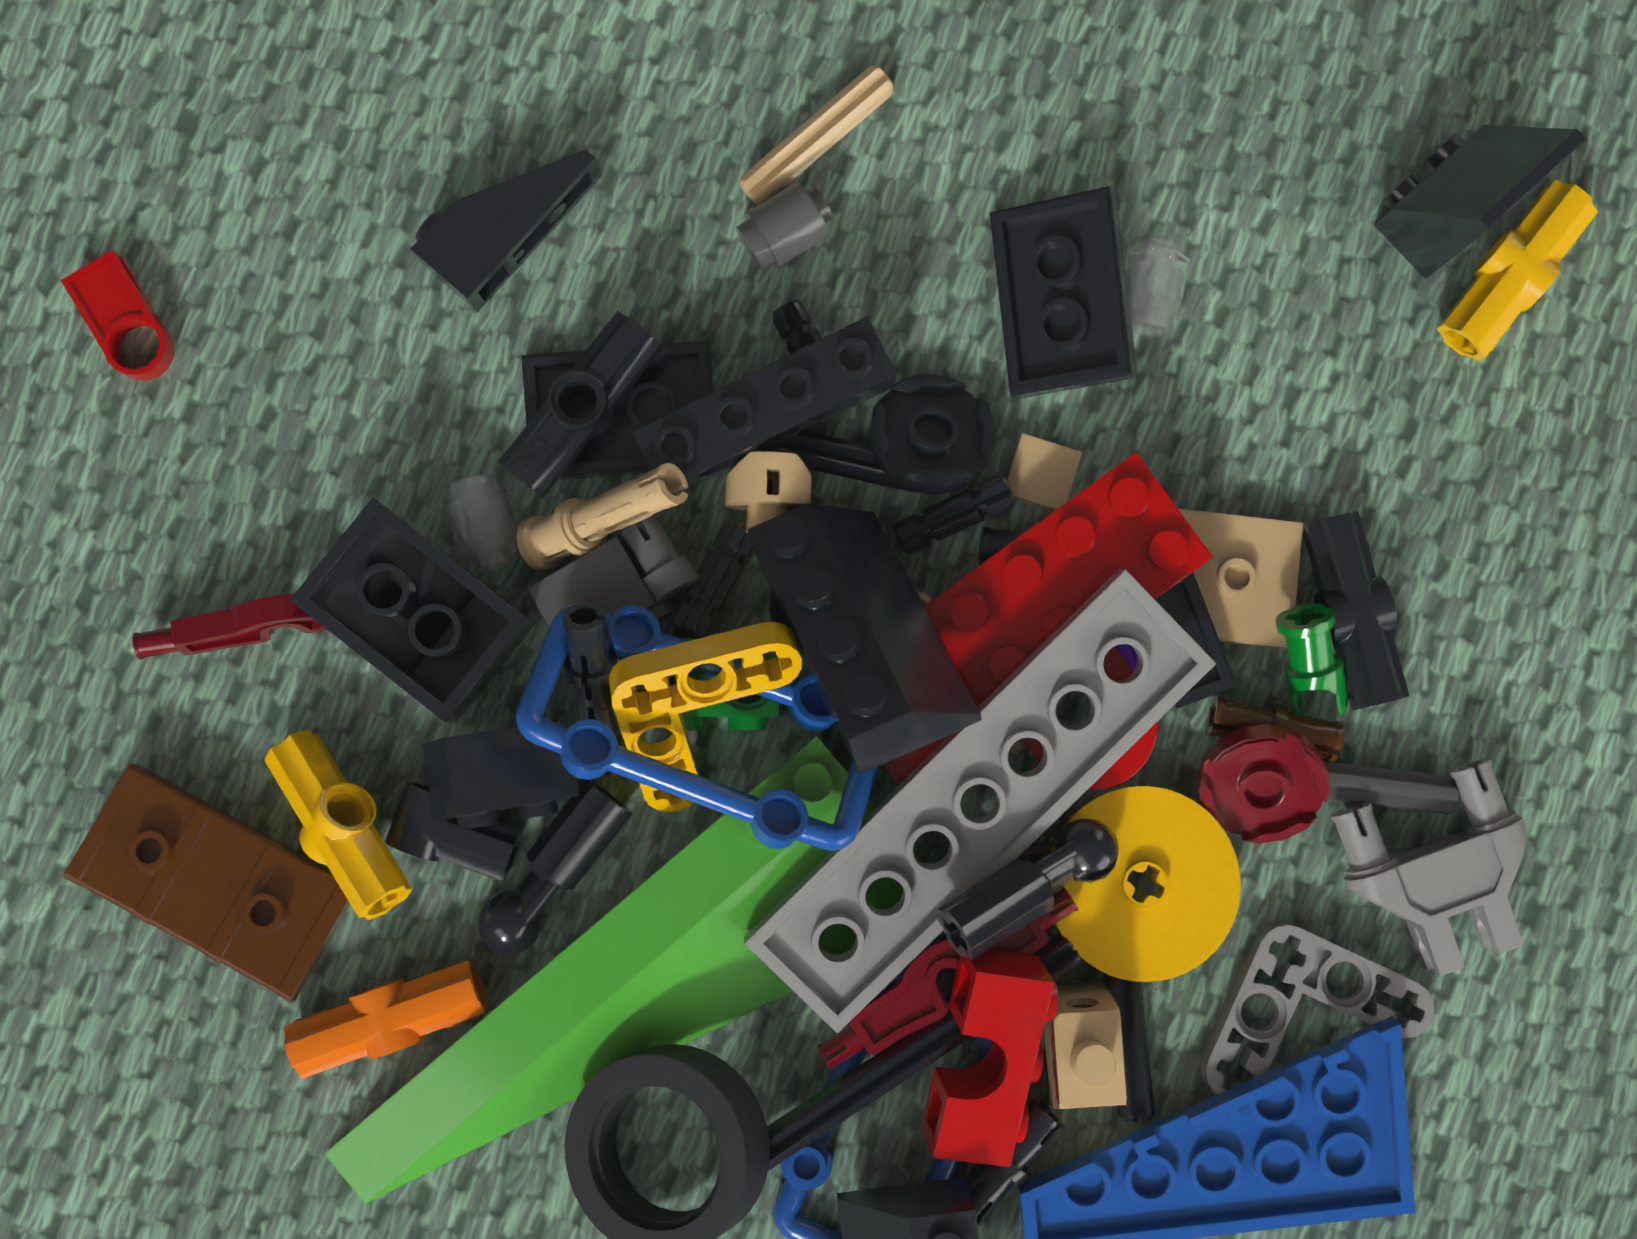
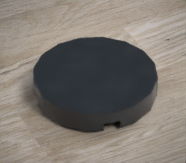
(931, 434)

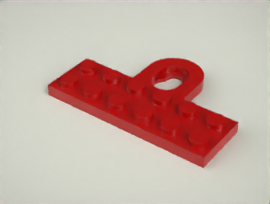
(1042, 577)

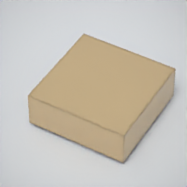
(1042, 472)

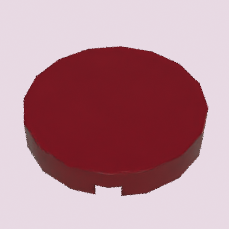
(1263, 782)

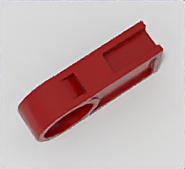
(114, 305)

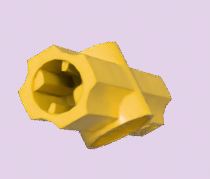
(1517, 270)
(338, 824)

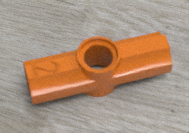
(385, 1018)

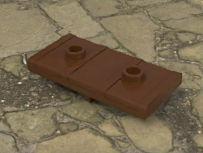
(210, 881)

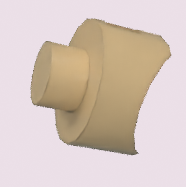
(748, 485)

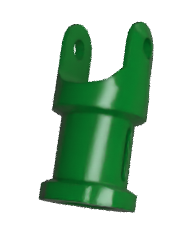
(1311, 654)

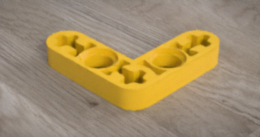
(663, 704)

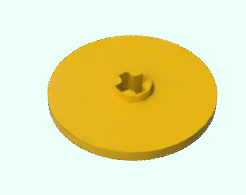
(1194, 895)

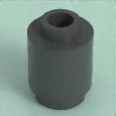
(785, 225)

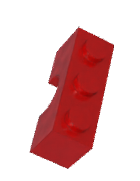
(983, 1108)

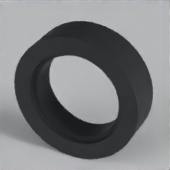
(732, 1112)

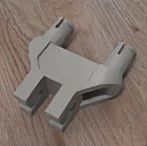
(1446, 876)

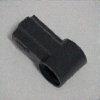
(480, 849)

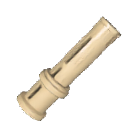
(581, 524)

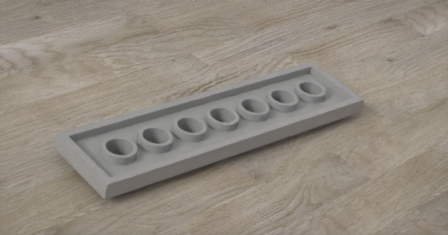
(1024, 805)

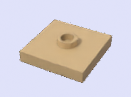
(1249, 576)

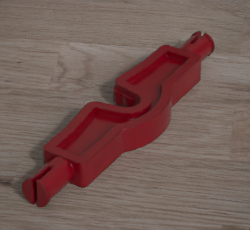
(225, 629)
(916, 996)

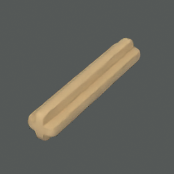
(816, 135)

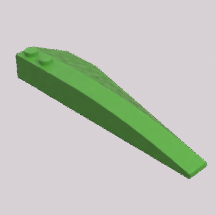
(640, 978)

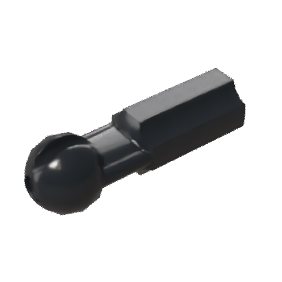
(557, 861)
(1024, 889)

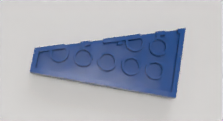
(1272, 1153)

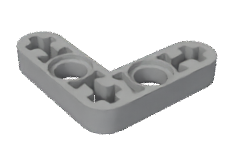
(1305, 977)

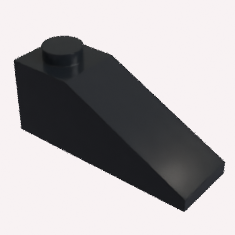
(495, 230)

